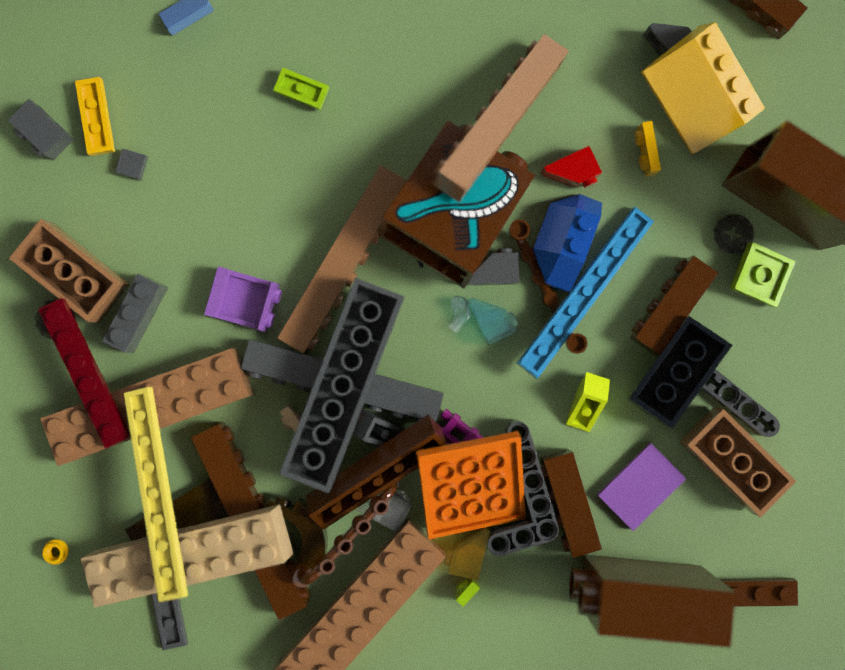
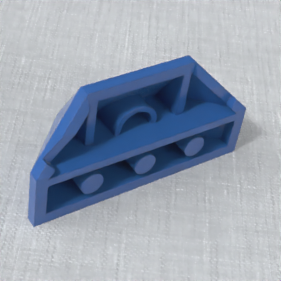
(566, 239)

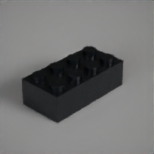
(679, 372)

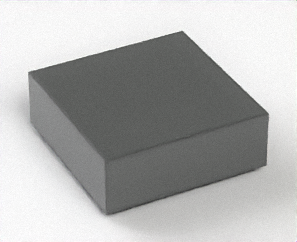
(131, 164)

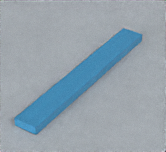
(584, 293)

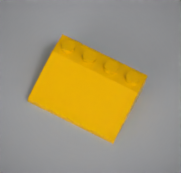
(702, 88)

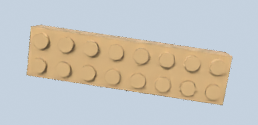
(207, 553)

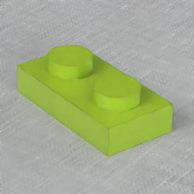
(301, 89)

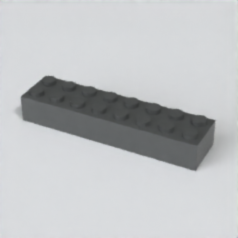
(342, 385)

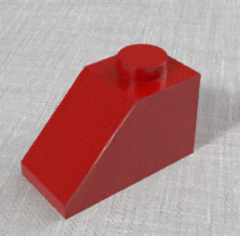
(575, 169)

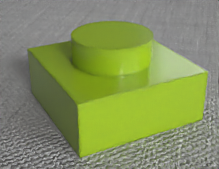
(466, 590)

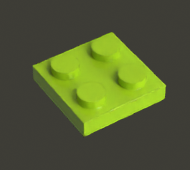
(762, 274)

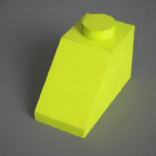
(588, 402)

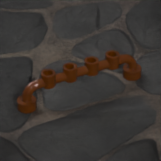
(518, 231)
(303, 576)

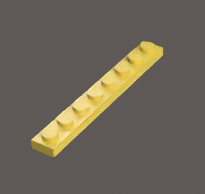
(155, 494)

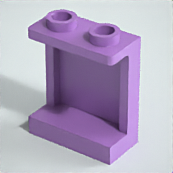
(243, 299)

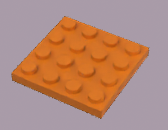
(472, 484)

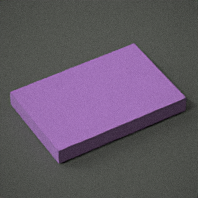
(641, 486)

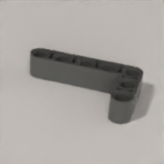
(537, 516)

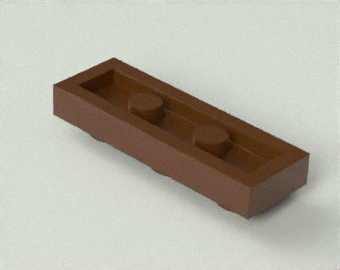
(764, 591)

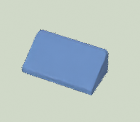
(184, 14)

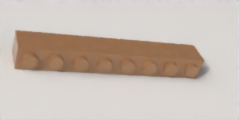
(498, 120)
(341, 263)

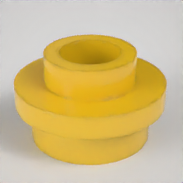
(49, 555)

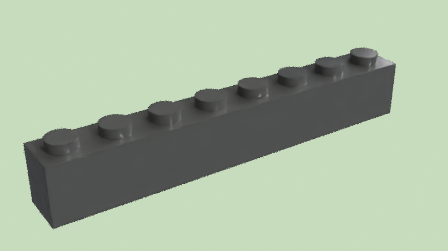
(303, 369)

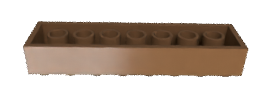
(177, 397)
(366, 602)

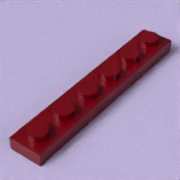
(84, 373)

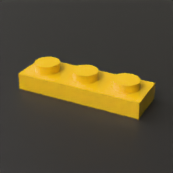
(95, 116)

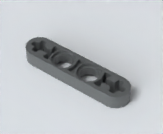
(736, 403)

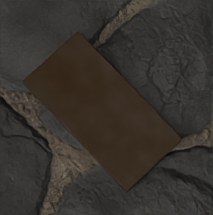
(192, 508)

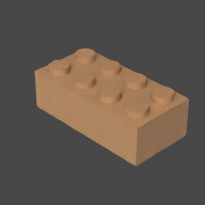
(69, 271)
(737, 461)

